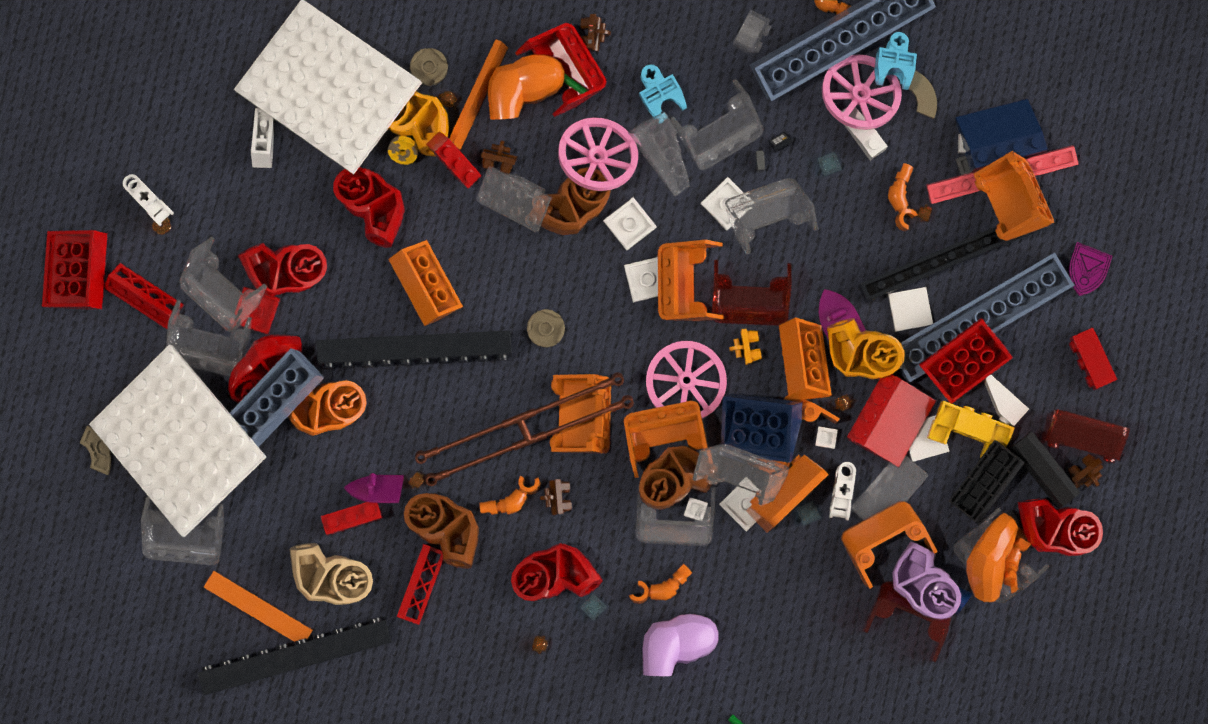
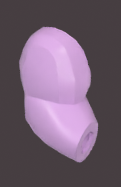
(924, 585)
(677, 640)

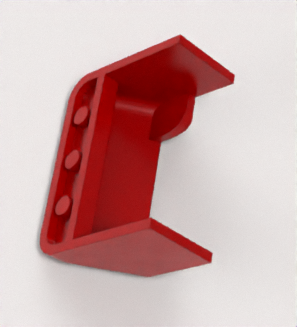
(570, 50)

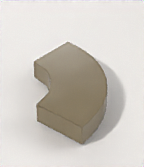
(924, 95)
(98, 451)

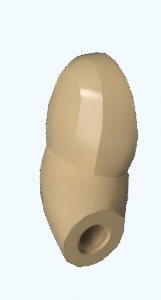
(331, 578)

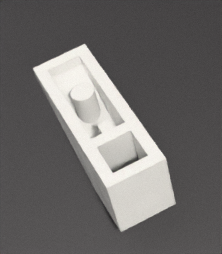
(869, 139)
(262, 140)
(1005, 403)

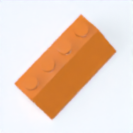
(425, 282)
(804, 359)

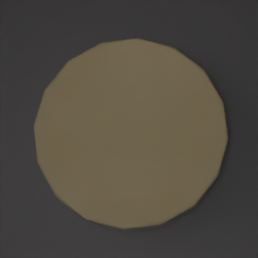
(429, 66)
(541, 332)

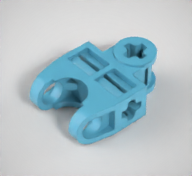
(895, 61)
(655, 86)

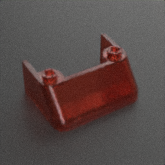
(751, 304)
(1085, 434)
(884, 605)

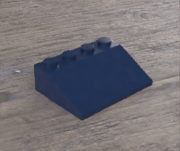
(998, 131)
(761, 425)

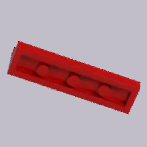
(140, 297)
(412, 587)

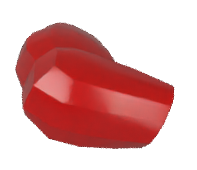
(373, 199)
(284, 270)
(258, 362)
(1059, 530)
(553, 570)

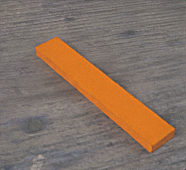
(477, 94)
(257, 607)

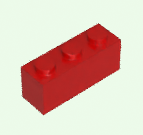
(453, 160)
(1092, 359)
(351, 517)

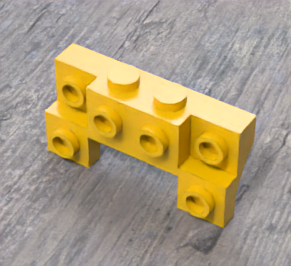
(969, 424)

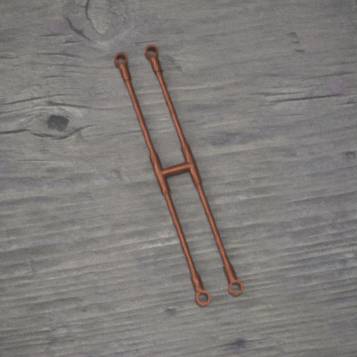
(528, 439)

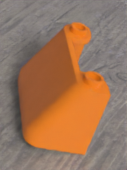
(1014, 196)
(588, 436)

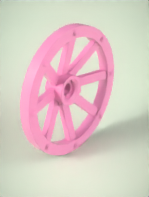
(860, 89)
(597, 152)
(657, 402)

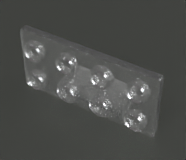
(514, 198)
(889, 487)

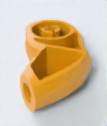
(422, 119)
(865, 352)

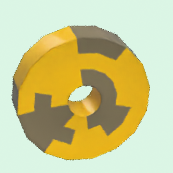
(396, 149)

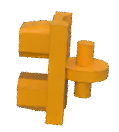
(749, 355)

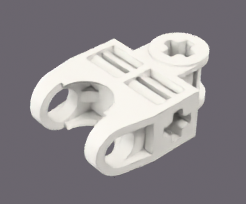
(155, 208)
(839, 499)

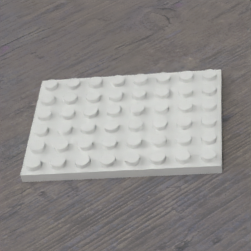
(327, 86)
(177, 440)

